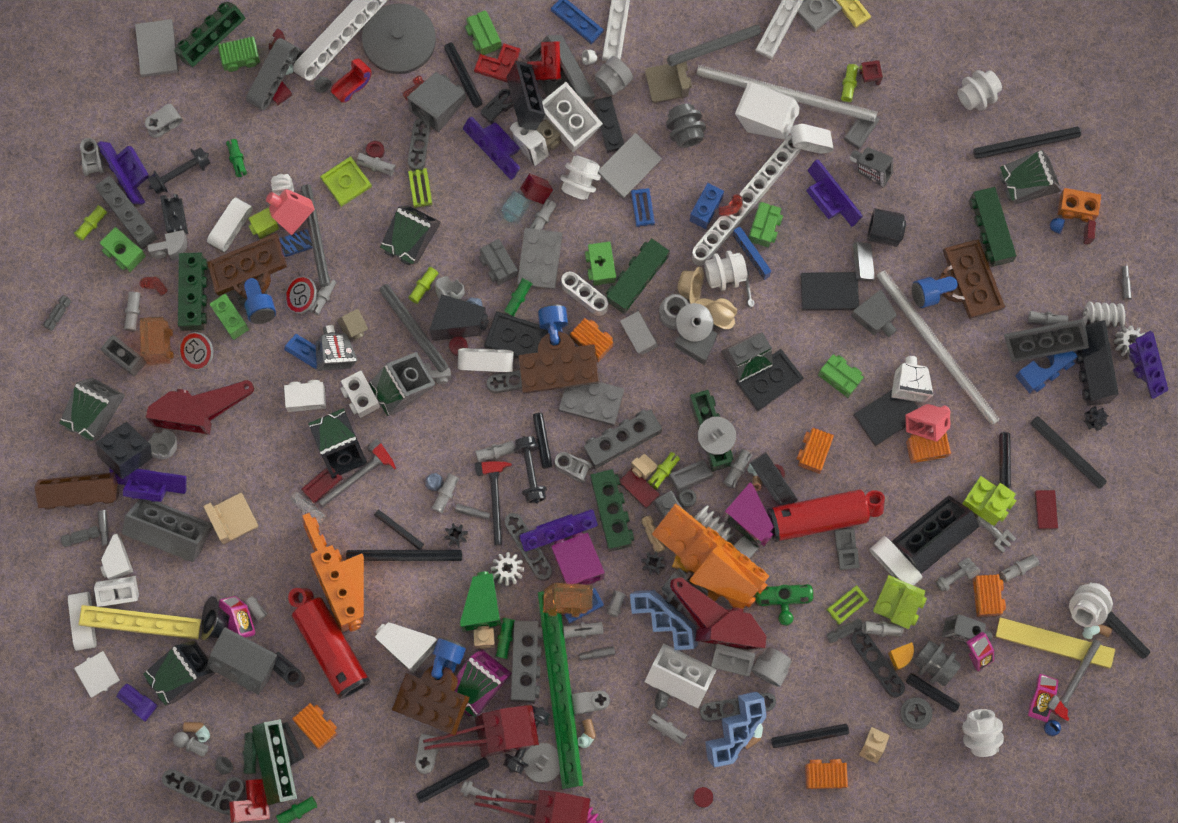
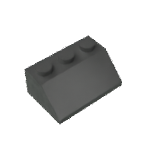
(242, 661)

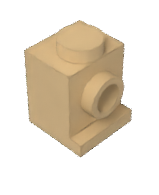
(484, 637)

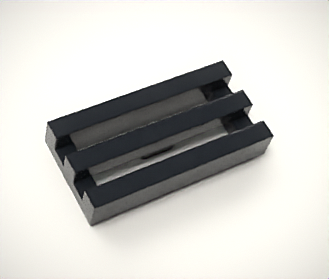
(301, 756)

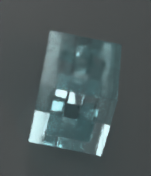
(515, 207)

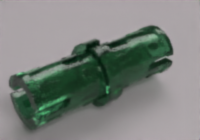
(249, 754)

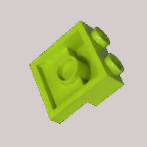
(990, 500)
(900, 602)

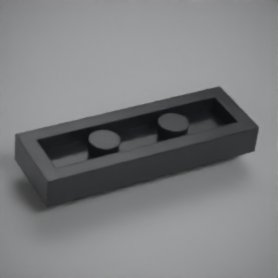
(610, 128)
(773, 480)

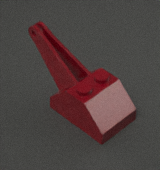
(193, 413)
(717, 624)
(497, 732)
(547, 807)

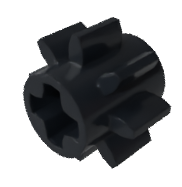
(1096, 418)
(461, 537)
(654, 558)

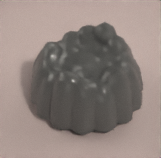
(322, 84)
(687, 498)
(661, 700)
(223, 765)

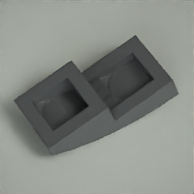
(846, 548)

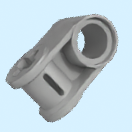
(164, 120)
(92, 160)
(573, 467)
(585, 702)
(423, 754)

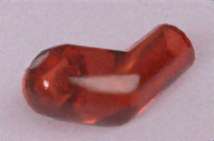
(417, 81)
(734, 206)
(153, 283)

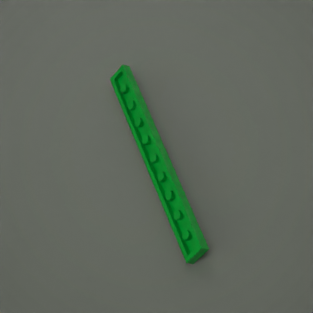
(561, 698)

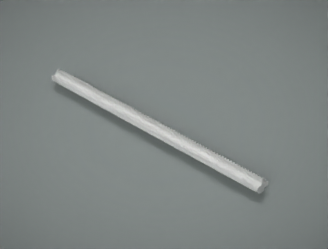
(801, 97)
(948, 362)

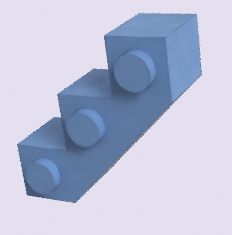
(665, 618)
(737, 730)

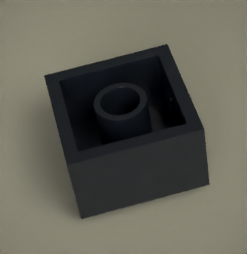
(123, 450)

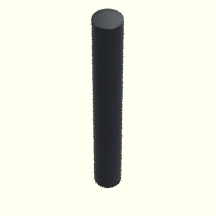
(398, 529)

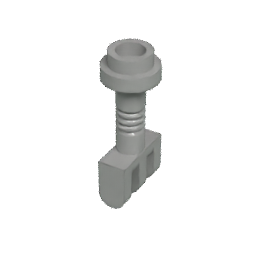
(1000, 537)
(966, 567)
(468, 788)

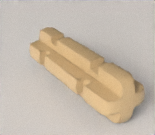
(648, 523)

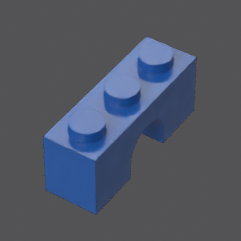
(1034, 377)

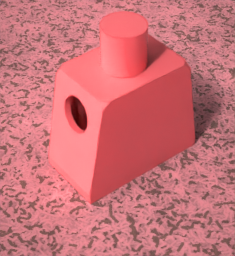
(289, 209)
(928, 421)

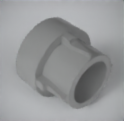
(613, 76)
(673, 301)
(772, 666)

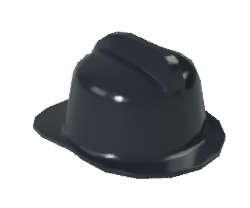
(212, 619)

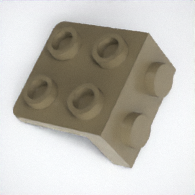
(668, 82)

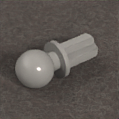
(181, 740)

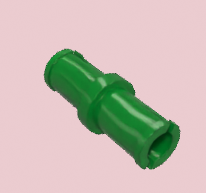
(236, 158)
(518, 297)
(505, 638)
(297, 810)

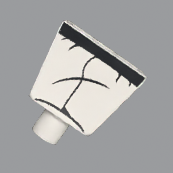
(530, 143)
(912, 382)

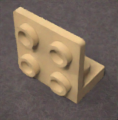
(231, 518)

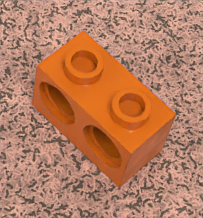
(1079, 200)

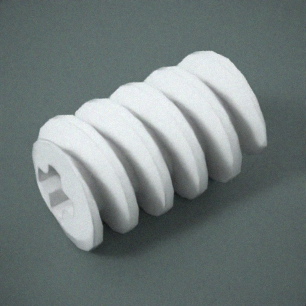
(1105, 312)
(707, 520)

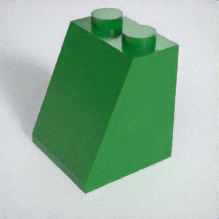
(481, 604)

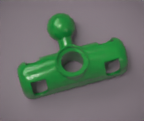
(795, 592)

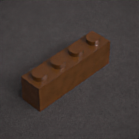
(76, 490)

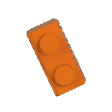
(588, 334)
(924, 449)
(815, 450)
(988, 595)
(315, 726)
(826, 775)

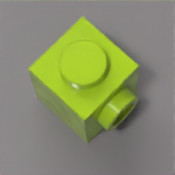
(263, 224)

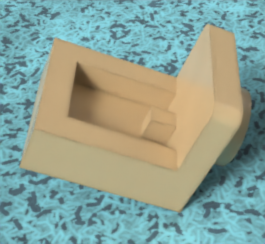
(643, 467)
(874, 745)

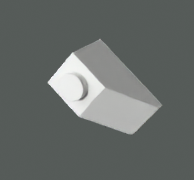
(115, 560)

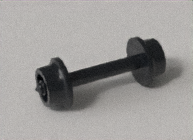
(200, 158)
(526, 446)
(515, 763)

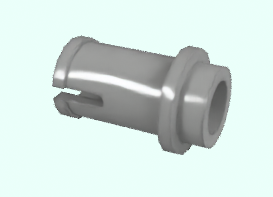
(615, 604)
(255, 608)

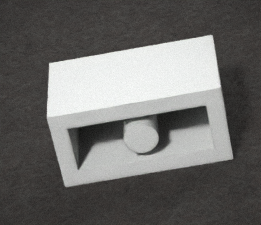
(305, 396)

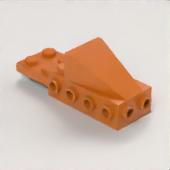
(711, 558)
(339, 580)

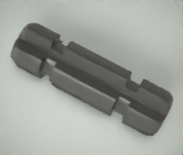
(57, 313)
(80, 536)
(844, 631)

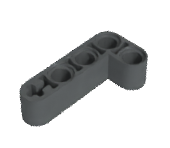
(272, 73)
(201, 789)

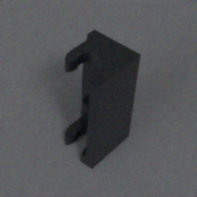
(173, 214)

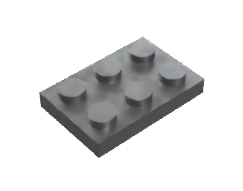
(540, 257)
(593, 402)

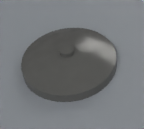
(399, 38)

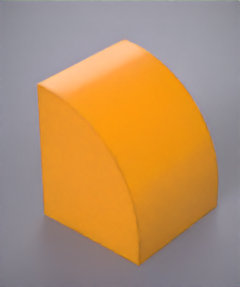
(901, 656)

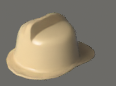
(690, 284)
(721, 311)

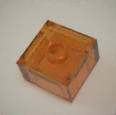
(155, 340)
(567, 599)

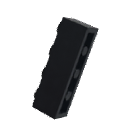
(525, 96)

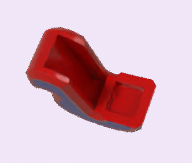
(352, 81)

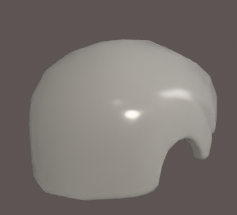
(449, 288)
(163, 444)

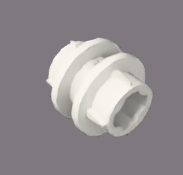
(979, 90)
(580, 177)
(725, 270)
(1090, 605)
(983, 732)

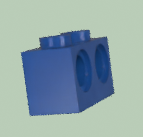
(706, 206)

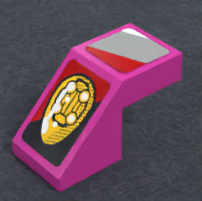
(240, 618)
(981, 651)
(1045, 689)

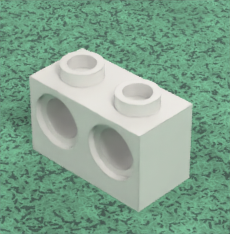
(364, 392)
(116, 591)

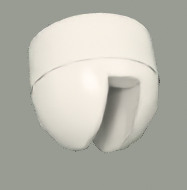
(589, 57)

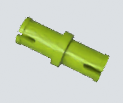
(849, 83)
(90, 223)
(423, 285)
(663, 470)

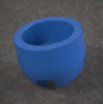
(1057, 225)
(1049, 730)

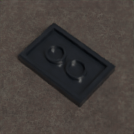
(829, 291)
(514, 335)
(772, 382)
(884, 417)

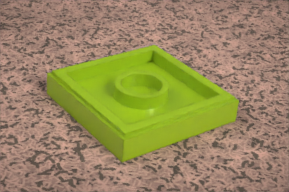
(345, 181)

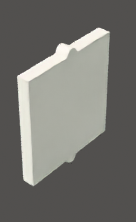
(97, 674)

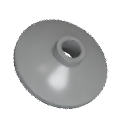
(686, 326)

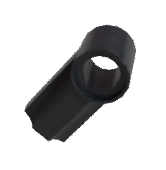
(285, 669)

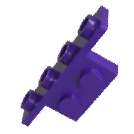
(495, 144)
(127, 169)
(830, 196)
(1148, 364)
(151, 484)
(558, 529)

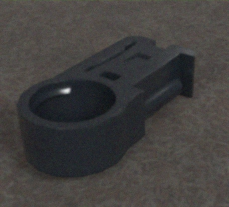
(496, 107)

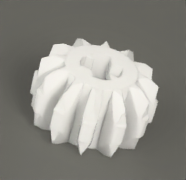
(280, 183)
(1124, 336)
(510, 562)

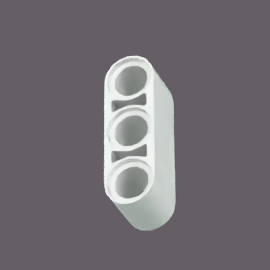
(811, 138)
(229, 224)
(581, 285)
(485, 360)
(895, 561)
(82, 636)

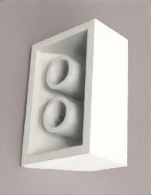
(570, 116)
(680, 675)

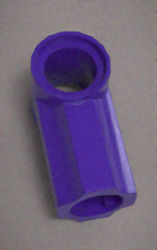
(140, 704)

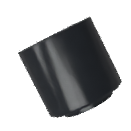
(886, 227)

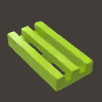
(417, 173)
(834, 615)

